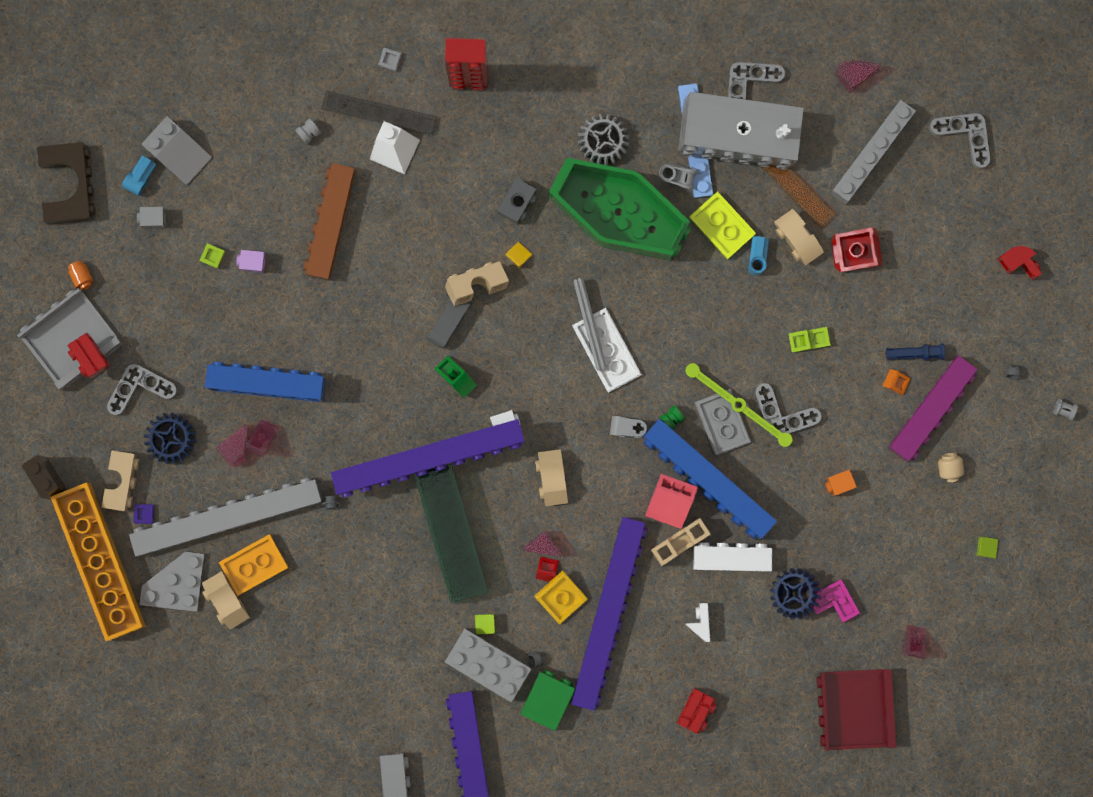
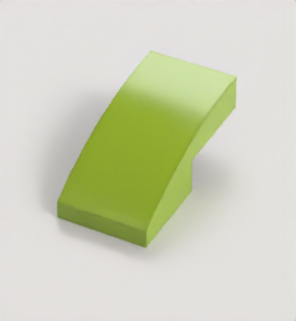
(809, 339)

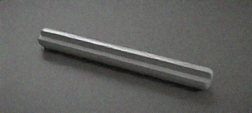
(590, 324)

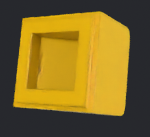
(518, 254)

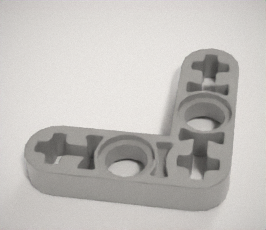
(742, 79)
(972, 132)
(141, 380)
(777, 418)

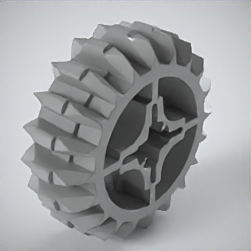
(595, 135)

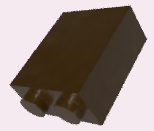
(43, 477)

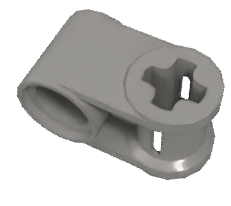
(682, 175)
(624, 427)

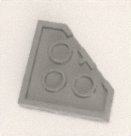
(176, 585)

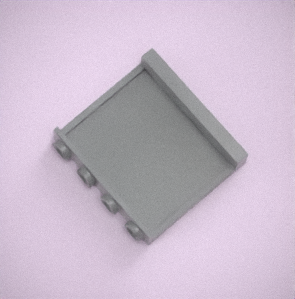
(60, 326)

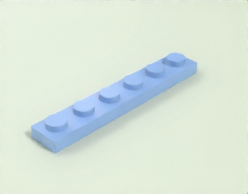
(702, 178)

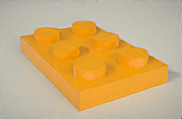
(253, 565)

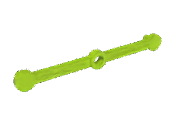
(693, 371)

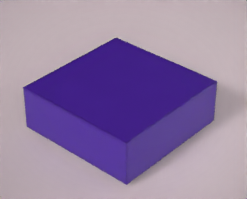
(143, 514)

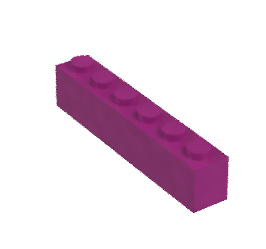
(932, 409)

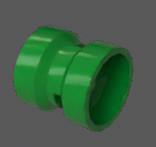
(672, 418)

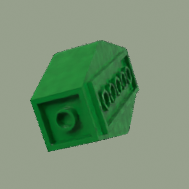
(625, 190)

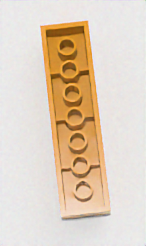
(98, 561)

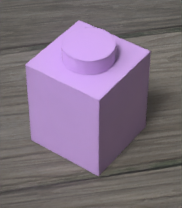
(251, 261)

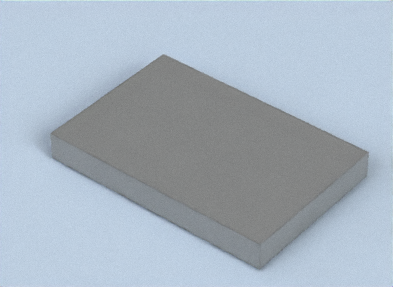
(722, 424)

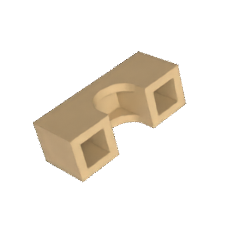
(490, 276)
(120, 497)
(680, 542)

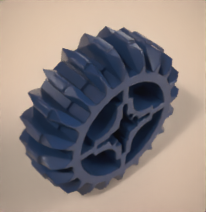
(166, 446)
(801, 588)

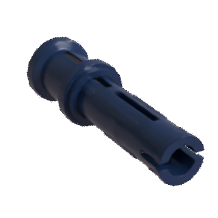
(925, 352)

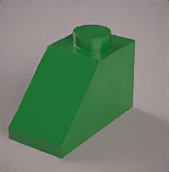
(455, 377)

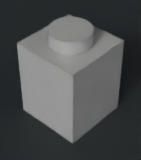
(152, 217)

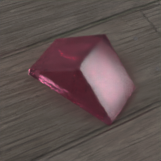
(542, 544)
(914, 642)

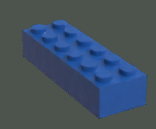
(265, 383)

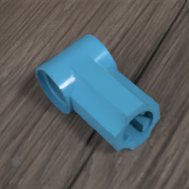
(138, 178)
(758, 254)

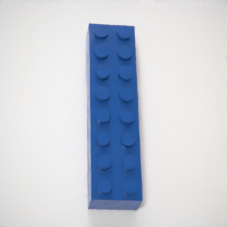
(709, 479)

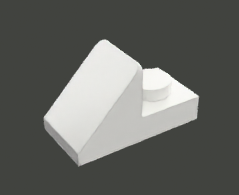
(701, 628)

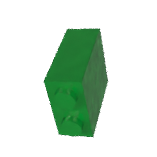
(548, 700)

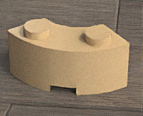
(804, 245)
(553, 478)
(224, 599)

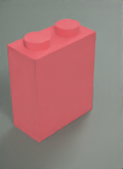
(671, 501)

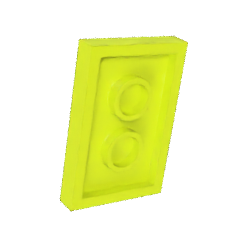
(722, 225)

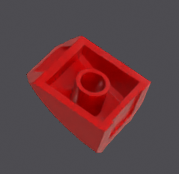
(856, 250)

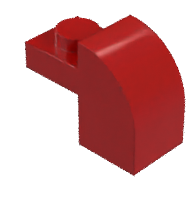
(1018, 257)

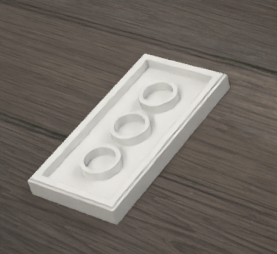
(619, 361)

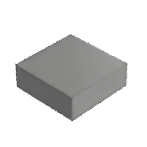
(389, 59)

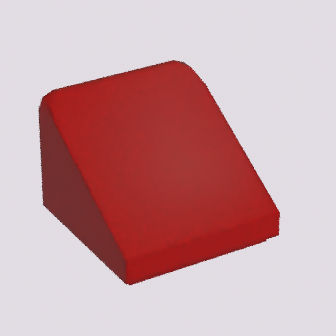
(547, 569)

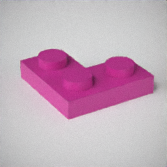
(838, 597)

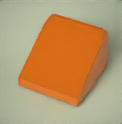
(896, 381)

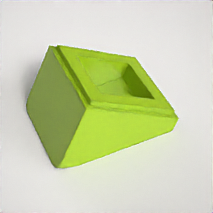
(987, 547)
(485, 624)

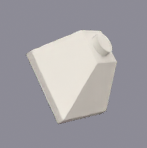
(394, 148)

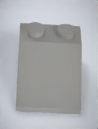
(176, 150)

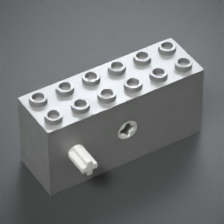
(740, 130)

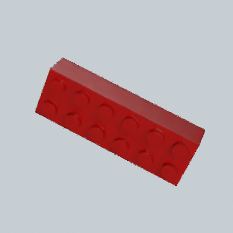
(466, 63)

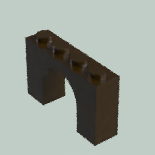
(79, 205)

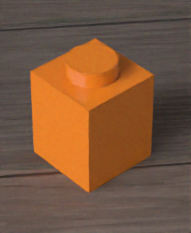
(840, 483)

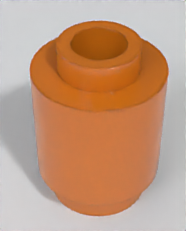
(80, 275)

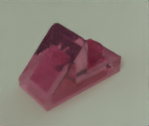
(261, 438)

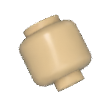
(951, 467)

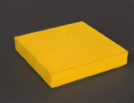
(561, 597)

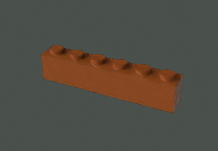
(330, 221)

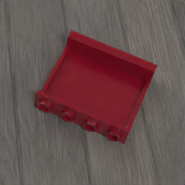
(856, 709)

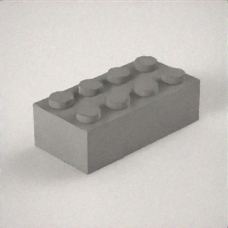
(488, 665)

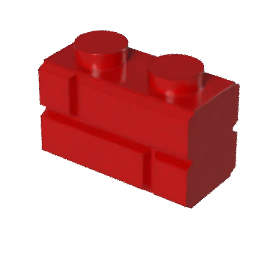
(88, 355)
(696, 711)

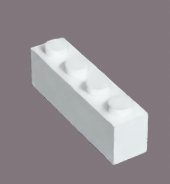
(732, 558)

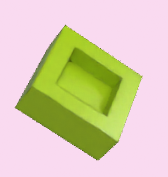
(212, 256)

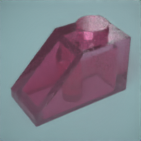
(855, 72)
(233, 448)

